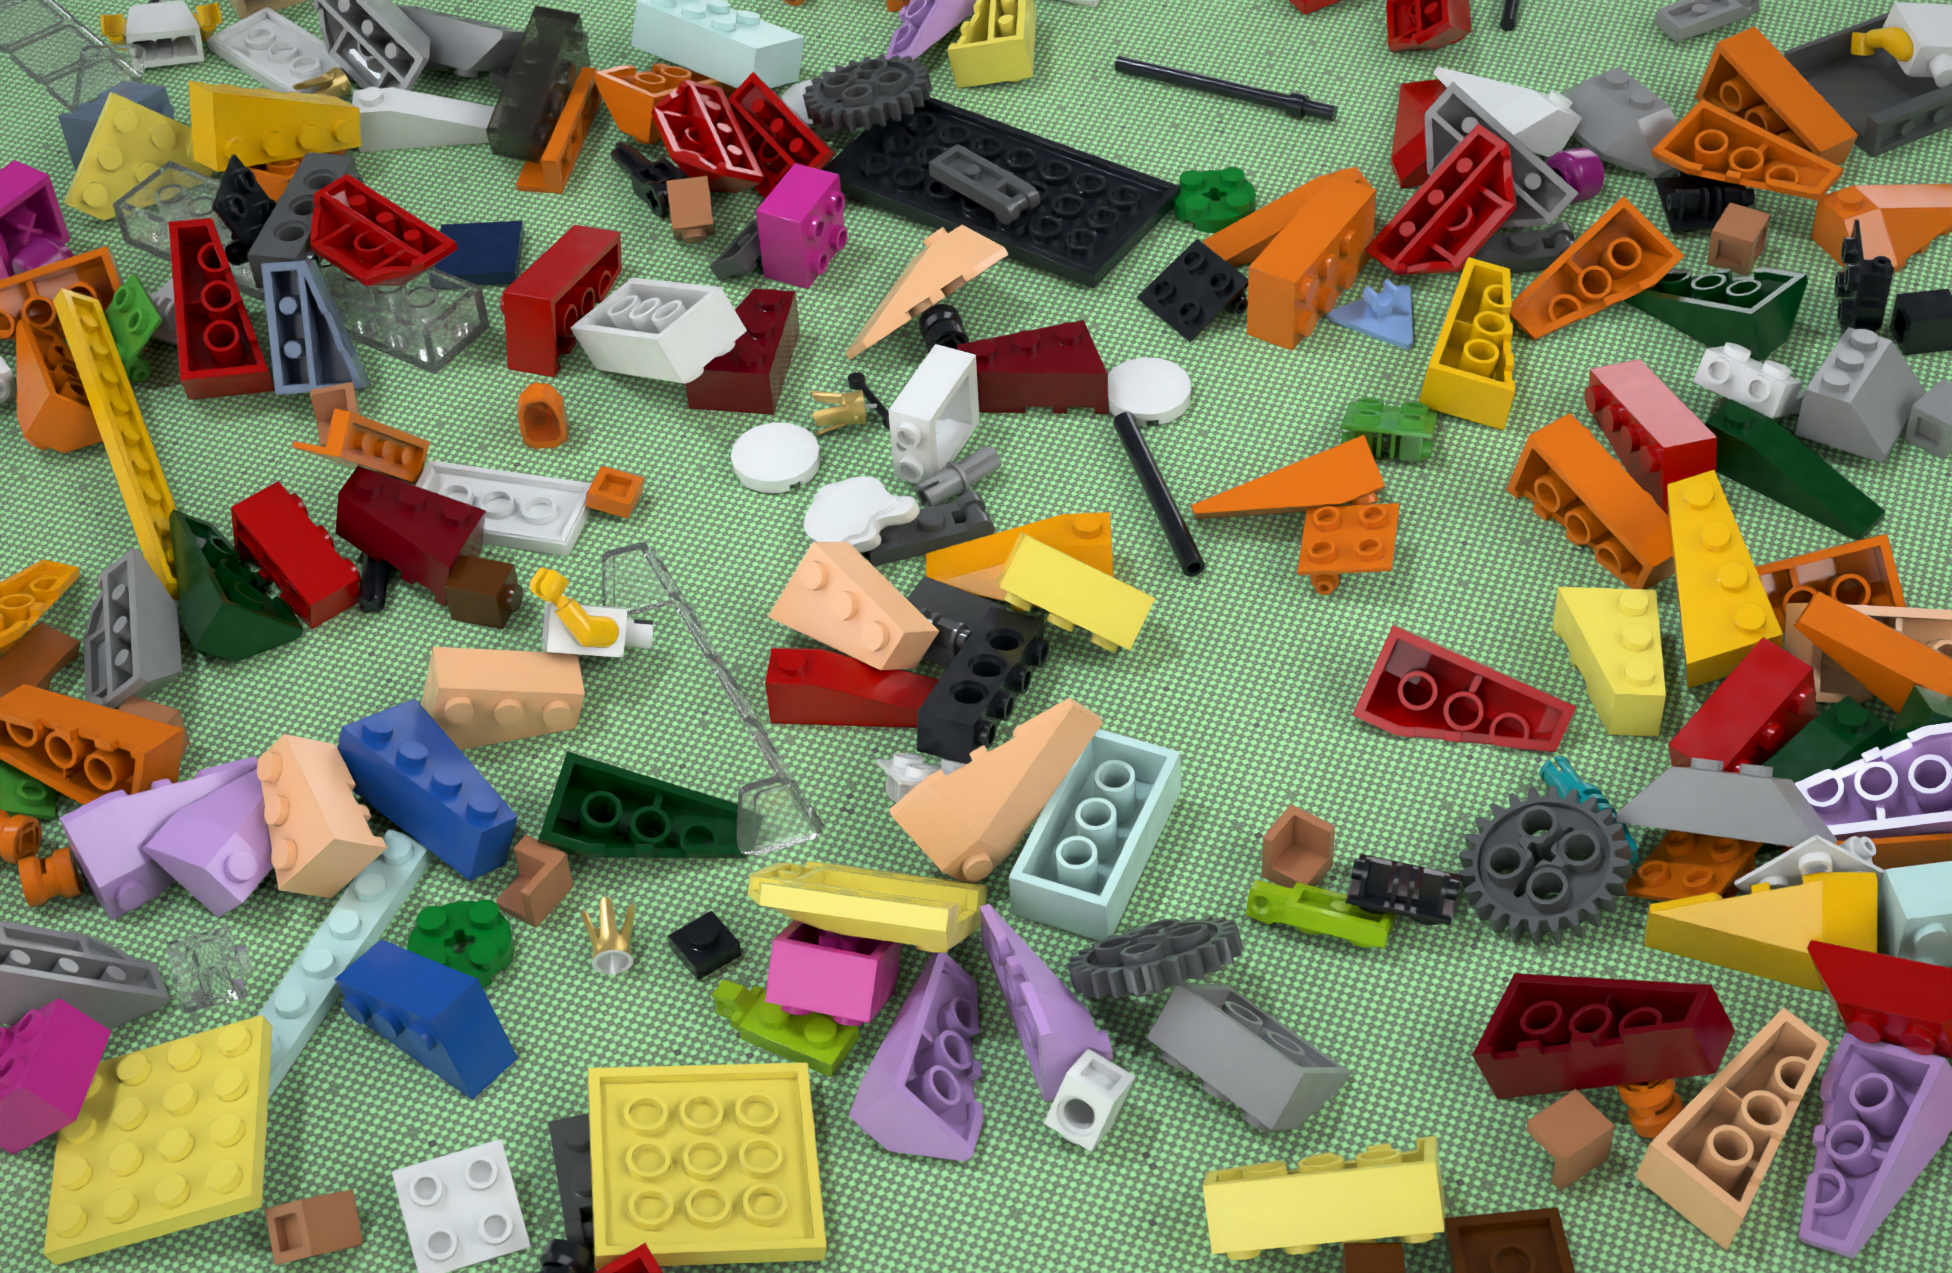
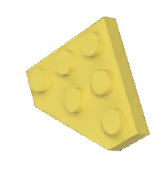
(124, 151)

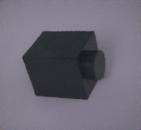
(1923, 321)

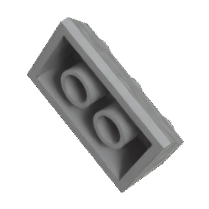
(1860, 397)
(1245, 1056)

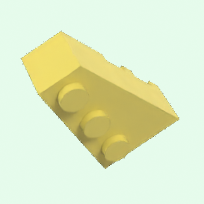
(995, 44)
(1074, 593)
(1618, 652)

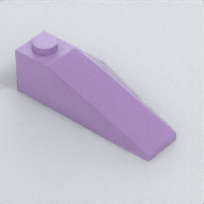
(926, 24)
(1889, 789)
(115, 827)
(217, 845)
(1045, 1012)
(924, 1073)
(1876, 1134)

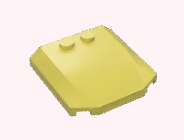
(872, 902)

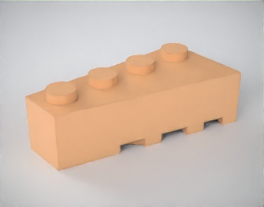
(1726, 1137)

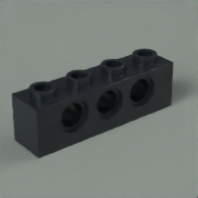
(981, 685)

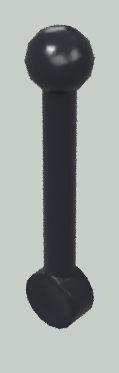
(857, 382)

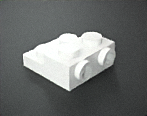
(1751, 383)

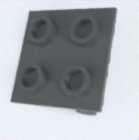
(952, 613)

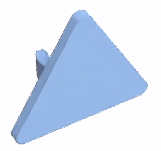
(1380, 315)

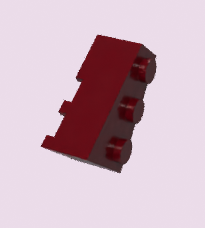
(755, 369)
(1040, 369)
(408, 527)

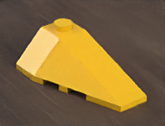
(1770, 928)

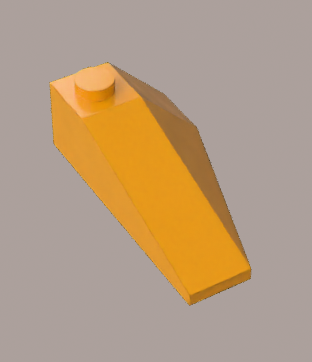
(978, 562)
(29, 595)

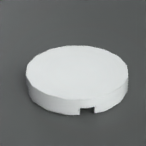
(1149, 390)
(775, 457)

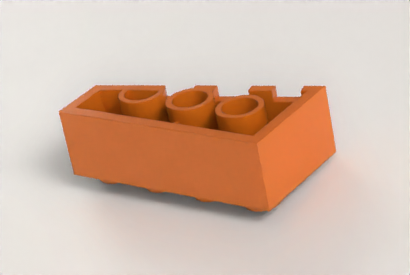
(1766, 90)
(1595, 501)
(85, 745)

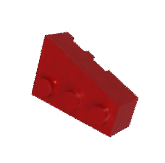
(294, 554)
(1750, 712)

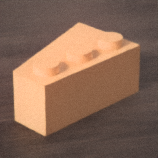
(853, 609)
(502, 694)
(313, 818)

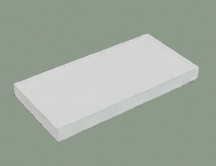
(274, 51)
(519, 507)

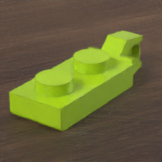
(1318, 912)
(795, 1037)

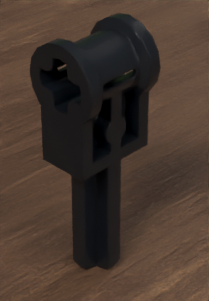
(648, 177)

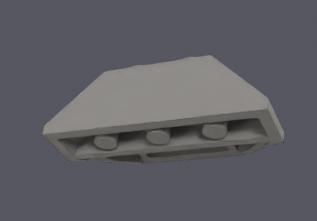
(463, 41)
(373, 42)
(1622, 121)
(1538, 189)
(130, 634)
(1727, 805)
(82, 971)

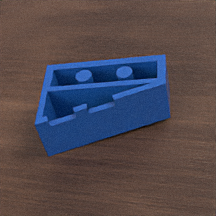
(428, 1014)

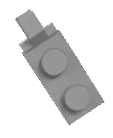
(1695, 17)

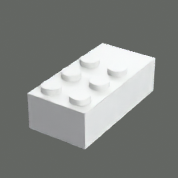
(659, 329)

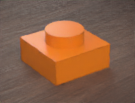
(614, 492)

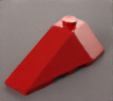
(1409, 140)
(840, 690)
(1446, 696)

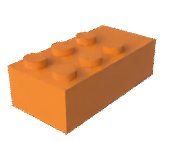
(1310, 262)

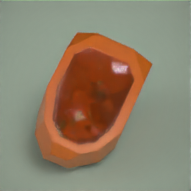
(542, 416)

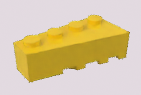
(267, 124)
(1473, 353)
(1716, 582)

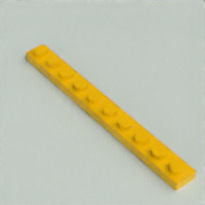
(121, 430)

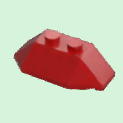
(1426, 23)
(775, 133)
(706, 137)
(1451, 210)
(373, 235)
(1888, 997)

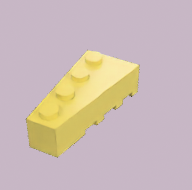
(1326, 1201)

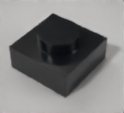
(704, 945)

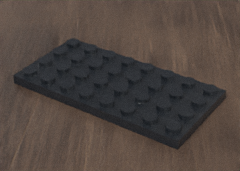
(1087, 206)

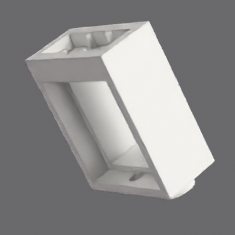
(934, 414)

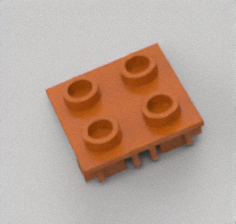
(1347, 542)
(1693, 866)

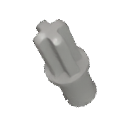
(958, 477)

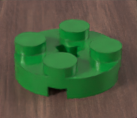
(1227, 186)
(465, 921)

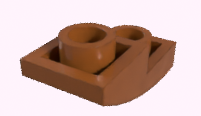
(36, 658)

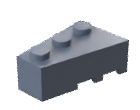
(81, 124)
(306, 331)

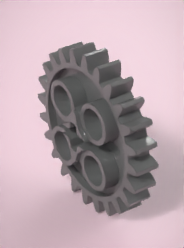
(867, 93)
(1545, 865)
(1155, 957)

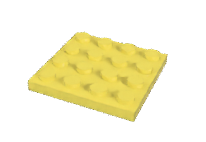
(163, 1142)
(705, 1164)

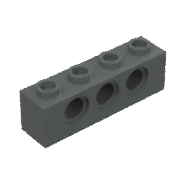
(289, 226)

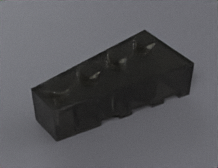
(538, 84)

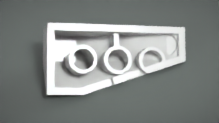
(1534, 118)
(413, 119)

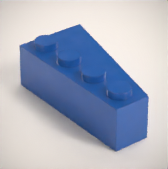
(428, 788)

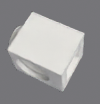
(1090, 1082)

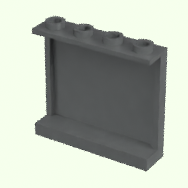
(1873, 90)

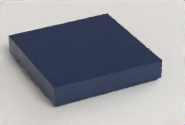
(485, 253)

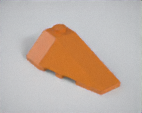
(634, 94)
(1891, 219)
(1252, 234)
(1601, 268)
(32, 292)
(1849, 572)
(1873, 652)

